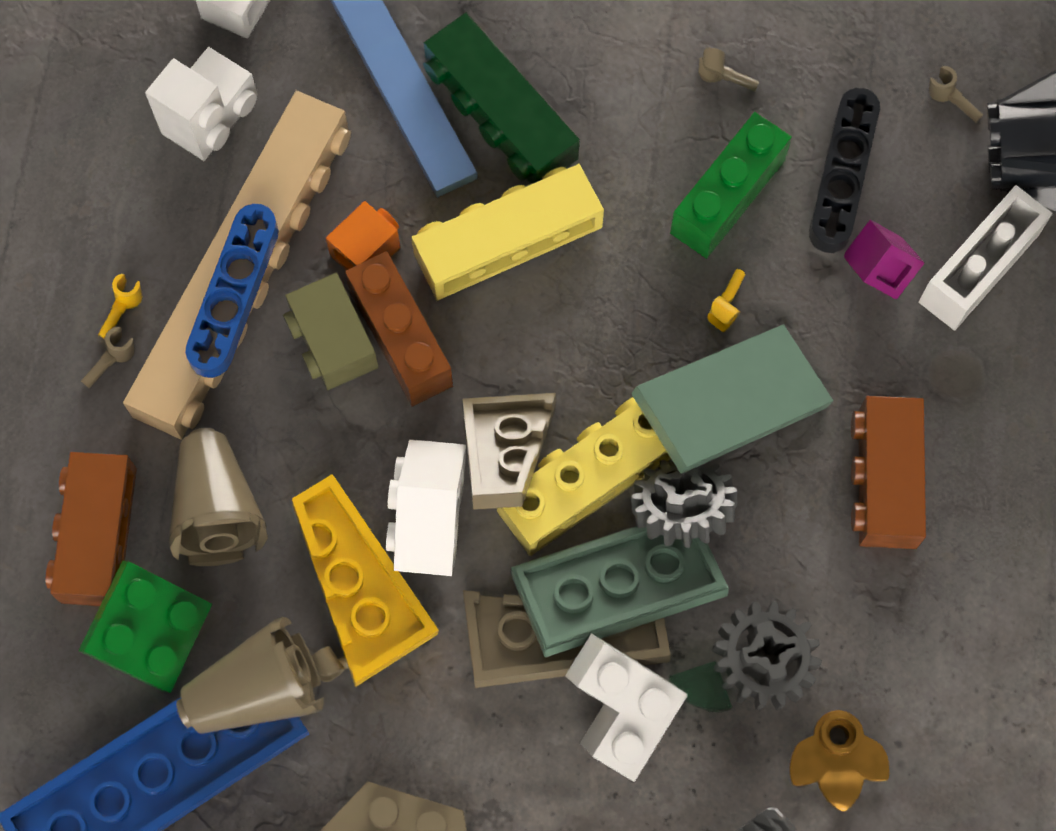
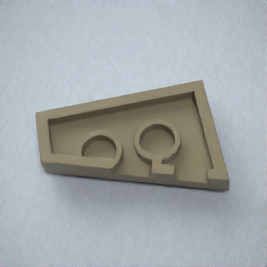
(504, 445)

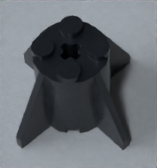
(1025, 141)

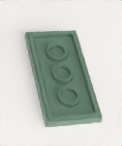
(731, 398)
(614, 586)

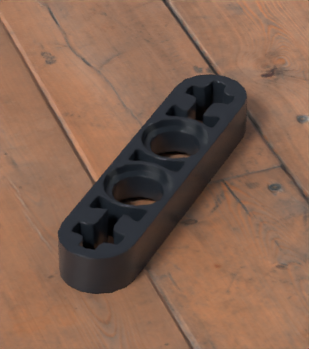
(848, 170)

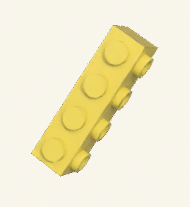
(507, 230)
(585, 477)

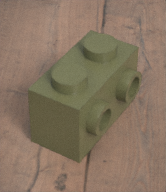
(331, 332)

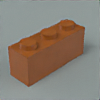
(399, 328)
(889, 472)
(91, 527)

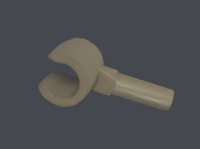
(713, 70)
(949, 93)
(110, 356)
(328, 664)

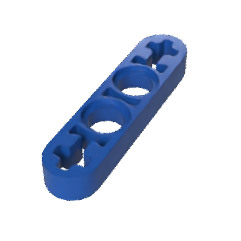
(239, 291)

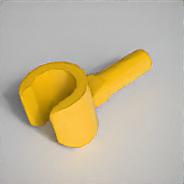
(122, 301)
(722, 312)

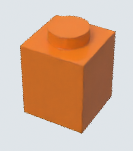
(363, 236)

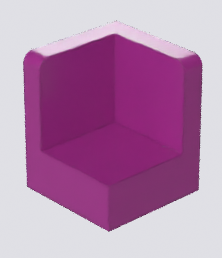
(883, 259)

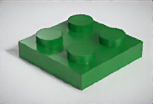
(145, 627)

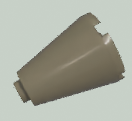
(212, 503)
(254, 684)

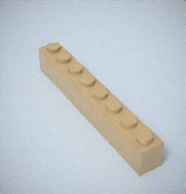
(285, 180)

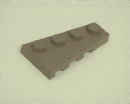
(508, 650)

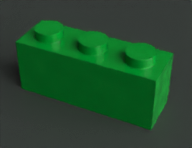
(730, 185)

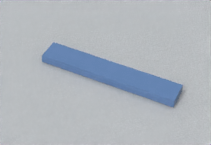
(407, 94)

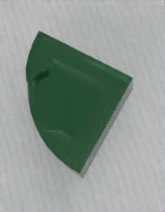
(703, 688)

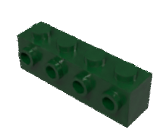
(499, 100)

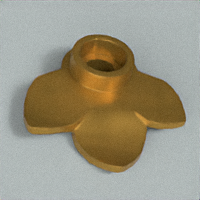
(836, 767)

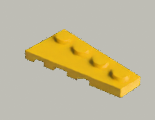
(367, 599)

